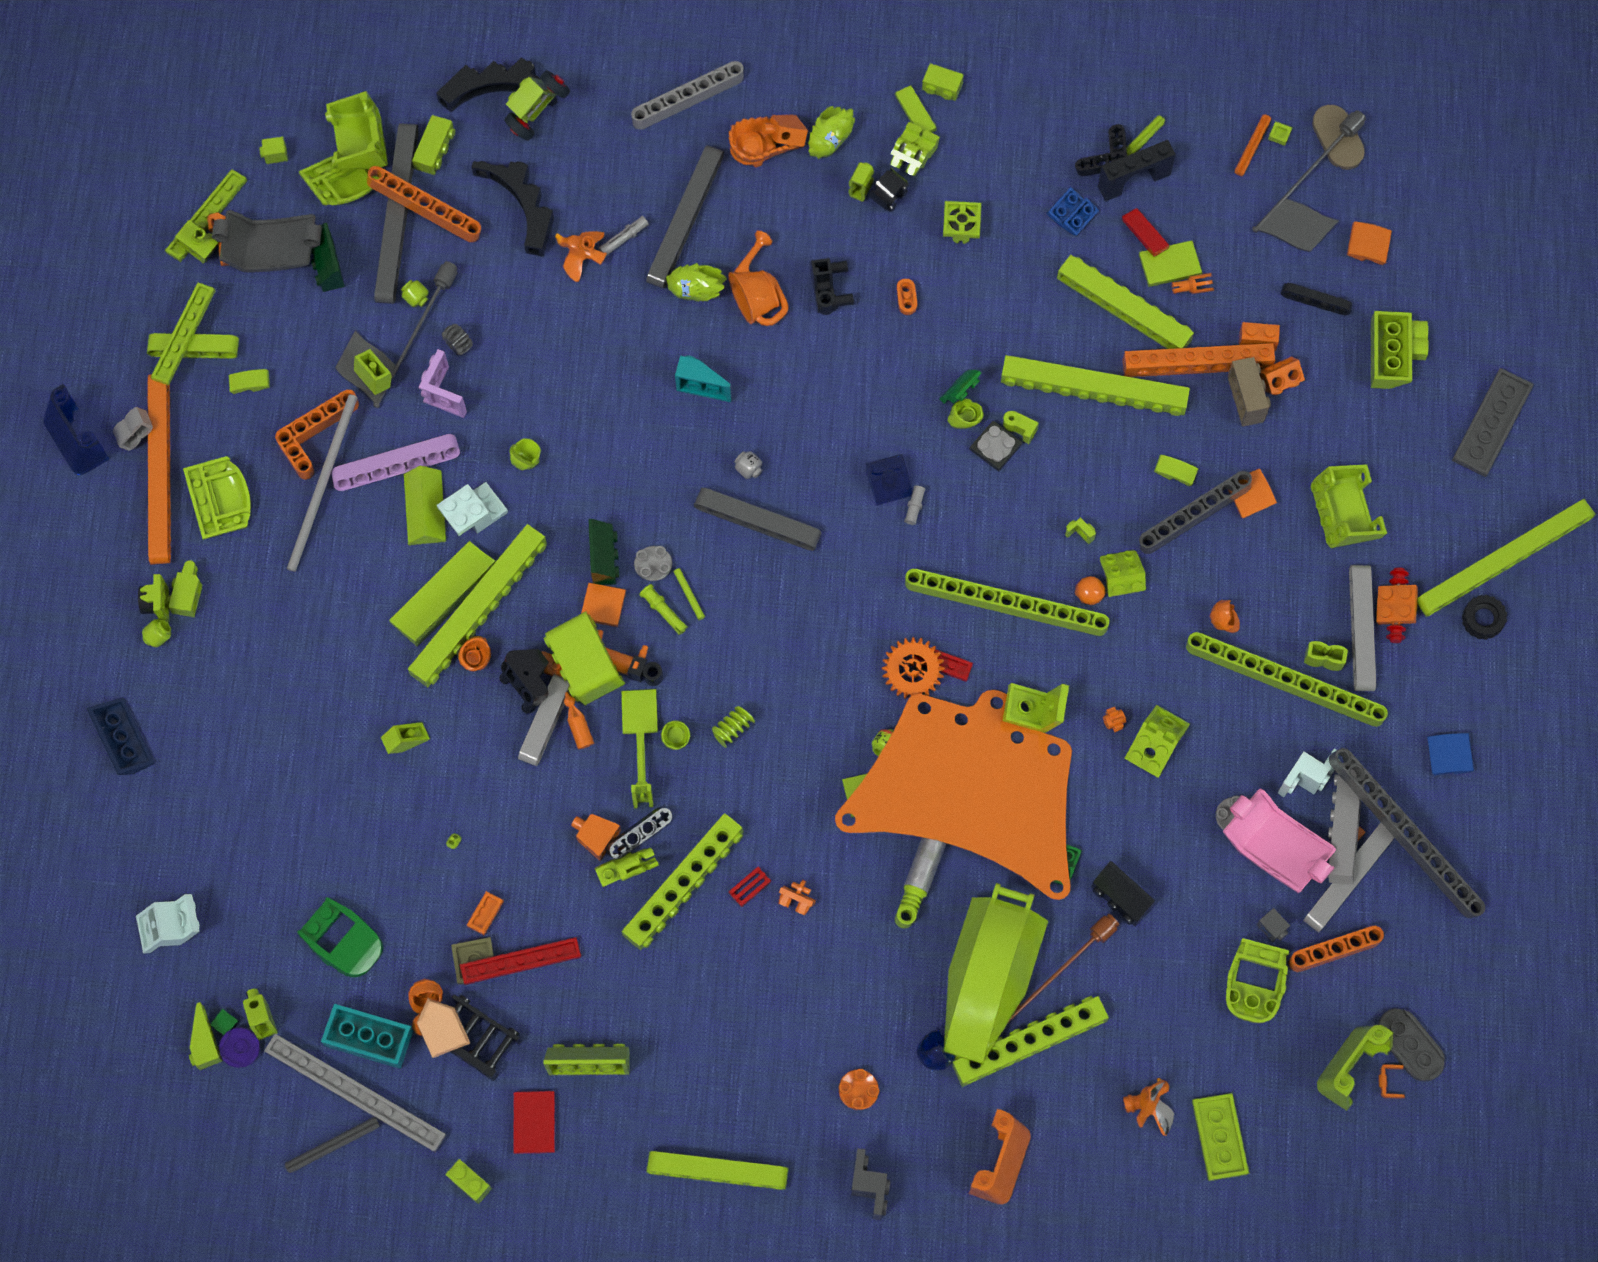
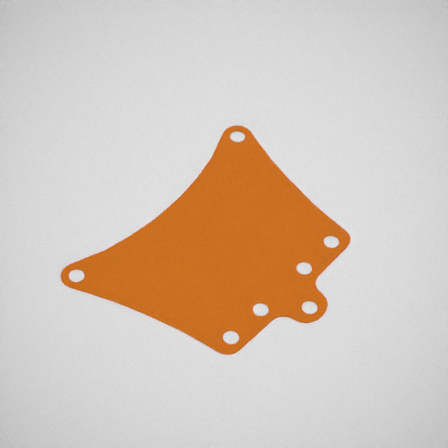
(971, 788)

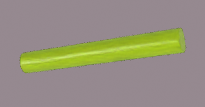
(689, 594)

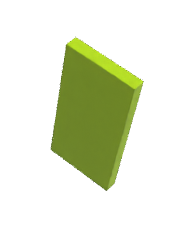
(1220, 1137)

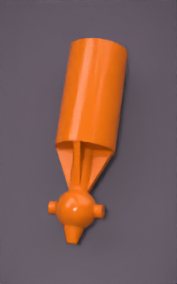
(578, 724)

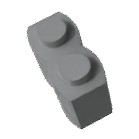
(132, 428)

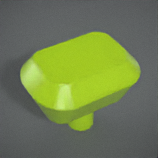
(453, 841)

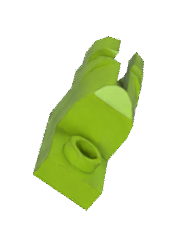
(626, 867)

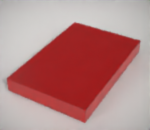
(534, 1122)

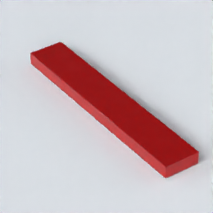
(520, 961)

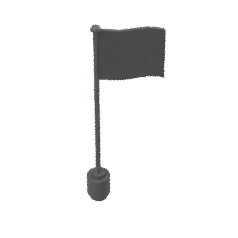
(1296, 222)
(357, 345)

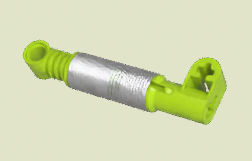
(919, 879)

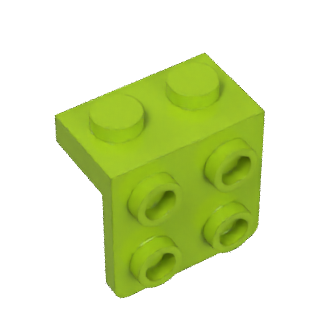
(1123, 573)

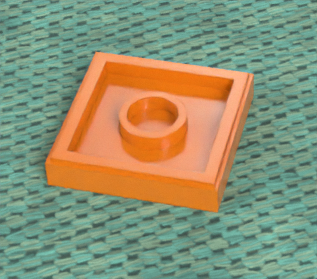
(604, 604)

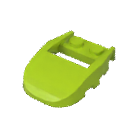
(1250, 1001)

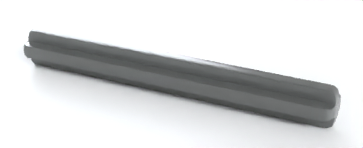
(331, 1145)

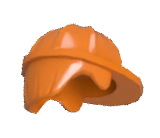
(1224, 616)
(421, 992)

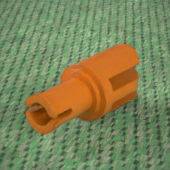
(1190, 284)

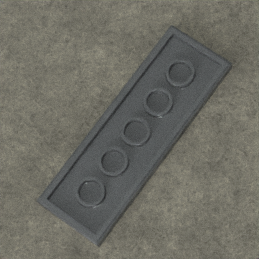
(1492, 422)

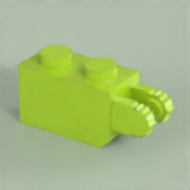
(185, 591)

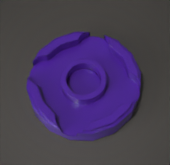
(239, 1047)

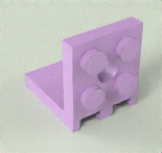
(430, 388)

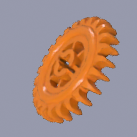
(897, 658)

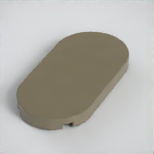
(1349, 150)

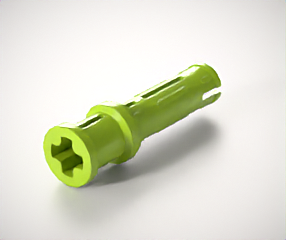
(658, 603)

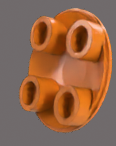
(858, 1089)

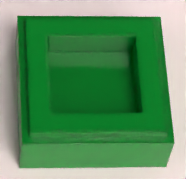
(224, 1022)

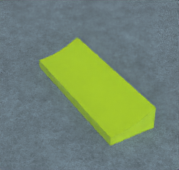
(442, 594)

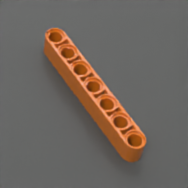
(418, 196)

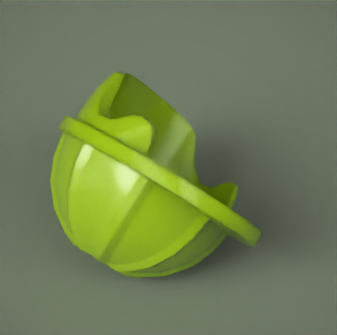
(525, 454)

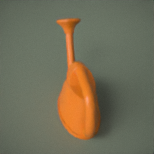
(757, 291)

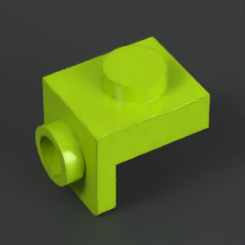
(1085, 530)

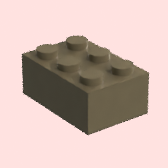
(1248, 391)

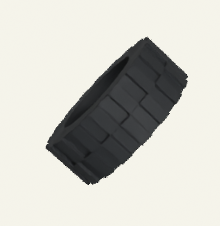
(1475, 628)

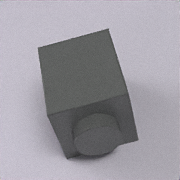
(1273, 925)

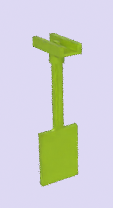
(638, 718)

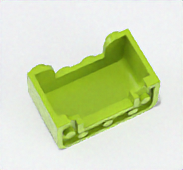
(583, 659)

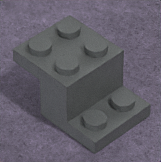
(870, 1184)

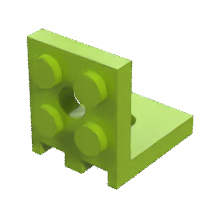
(1044, 711)
(1161, 733)

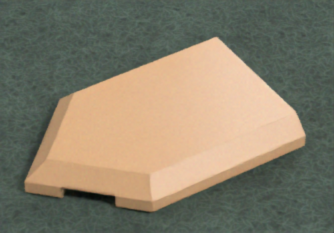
(441, 1028)

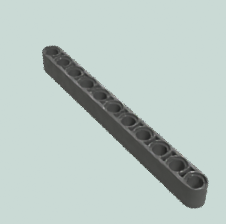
(396, 217)
(1415, 835)

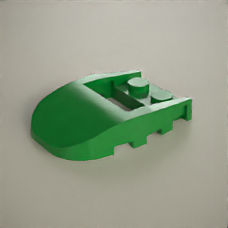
(356, 950)

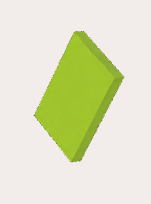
(1171, 265)

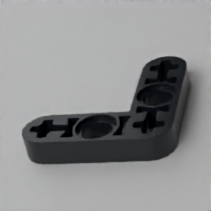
(1114, 154)

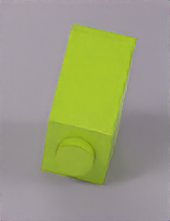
(404, 737)

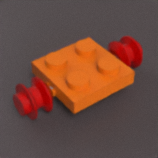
(1397, 605)

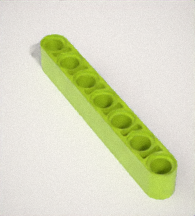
(717, 1170)

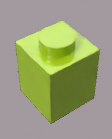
(274, 150)

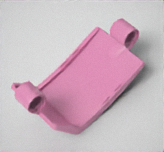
(1278, 842)

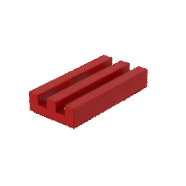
(762, 875)

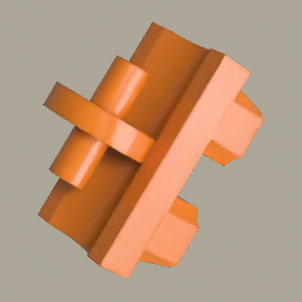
(788, 894)

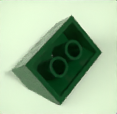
(326, 262)
(603, 552)

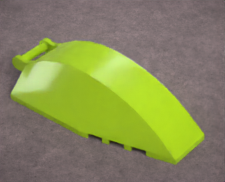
(990, 971)

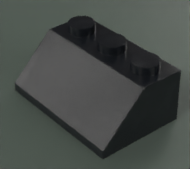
(1122, 894)

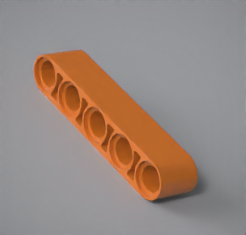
(1344, 944)

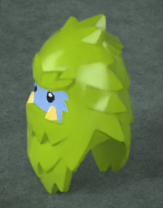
(830, 131)
(696, 282)

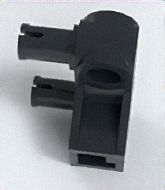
(822, 282)
(524, 671)

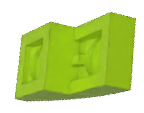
(249, 380)
(1177, 469)

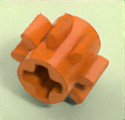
(1114, 719)

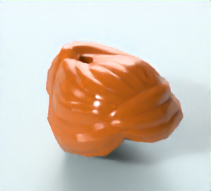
(475, 654)

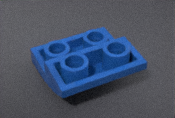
(1072, 211)
(1450, 754)

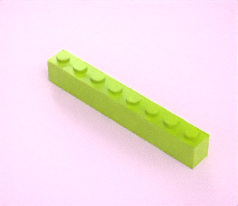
(1124, 304)

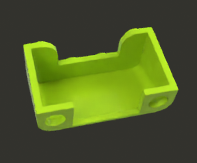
(1344, 507)

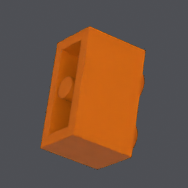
(1259, 334)

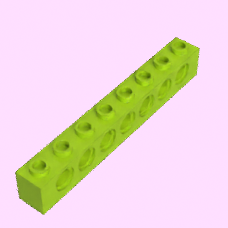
(723, 826)
(1091, 1005)

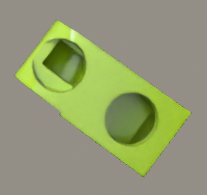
(1020, 424)

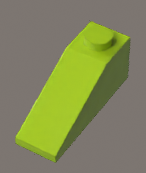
(203, 1043)

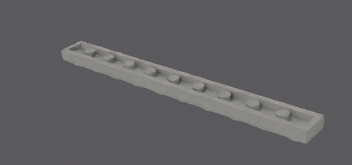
(355, 1093)

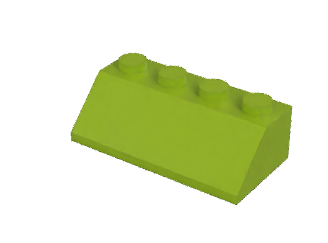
(1391, 349)

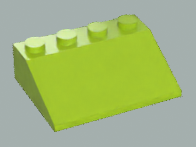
(587, 1060)

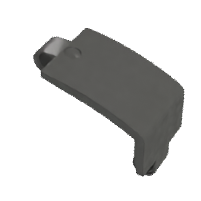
(266, 243)

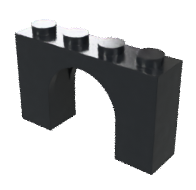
(1156, 158)

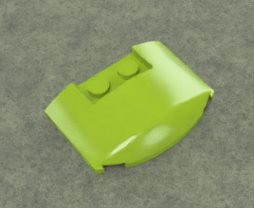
(336, 185)
(218, 496)

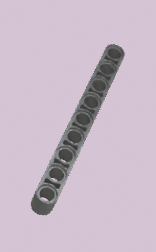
(685, 216)

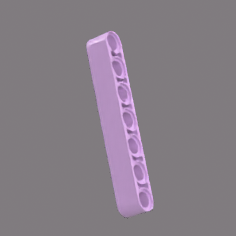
(395, 462)

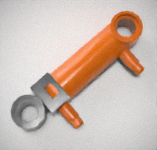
(636, 666)

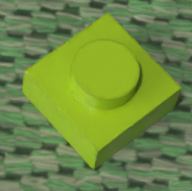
(1280, 133)

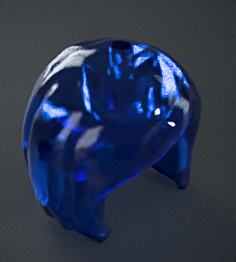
(931, 1052)

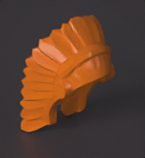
(750, 145)

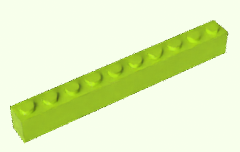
(1095, 385)
(477, 606)

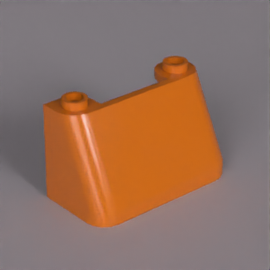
(999, 1185)

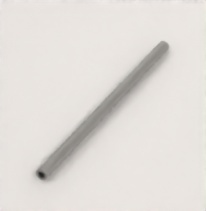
(322, 482)

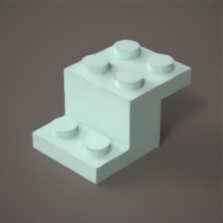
(472, 508)
(1308, 774)
(167, 923)

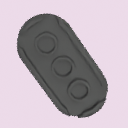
(1413, 1045)

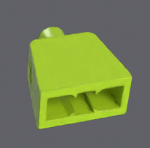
(259, 1015)

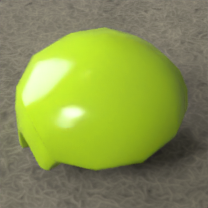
(675, 735)

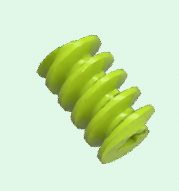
(731, 725)

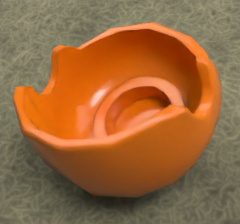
(1090, 590)

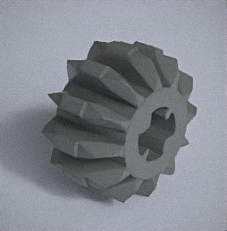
(457, 339)

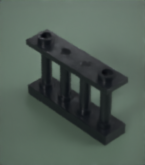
(472, 1057)

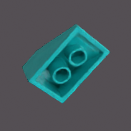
(698, 379)

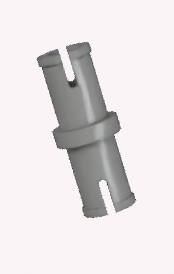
(914, 505)

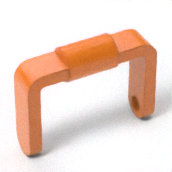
(1383, 1081)

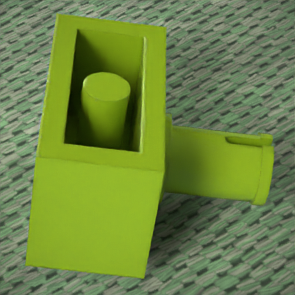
(196, 241)

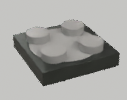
(995, 445)

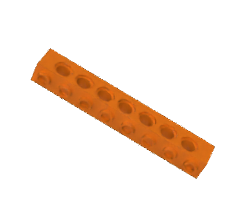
(1193, 360)

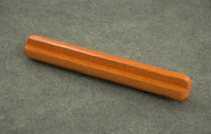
(1252, 145)

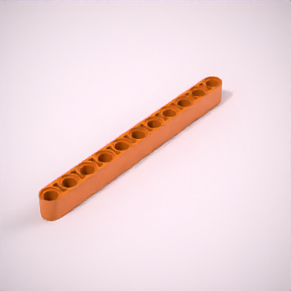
(159, 474)

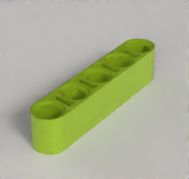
(200, 346)

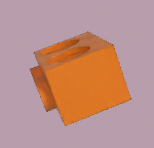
(1280, 371)

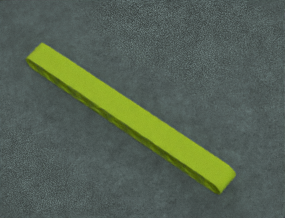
(1505, 557)
(1015, 598)
(1296, 678)

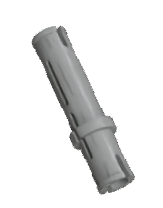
(629, 232)

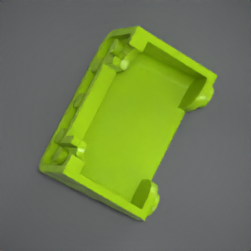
(357, 132)
(1335, 1080)

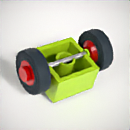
(531, 101)

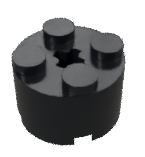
(889, 189)

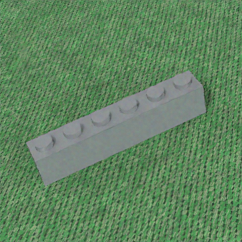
(1344, 831)

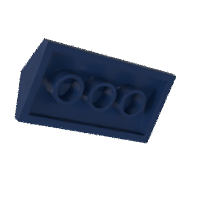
(120, 737)

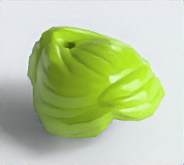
(965, 414)

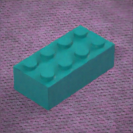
(367, 1036)

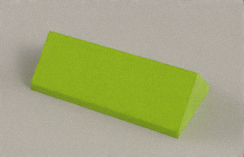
(422, 495)

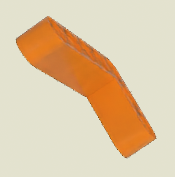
(311, 429)

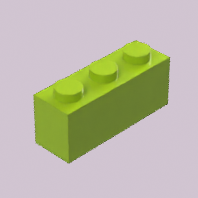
(433, 145)

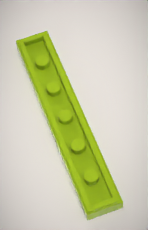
(214, 204)
(183, 333)

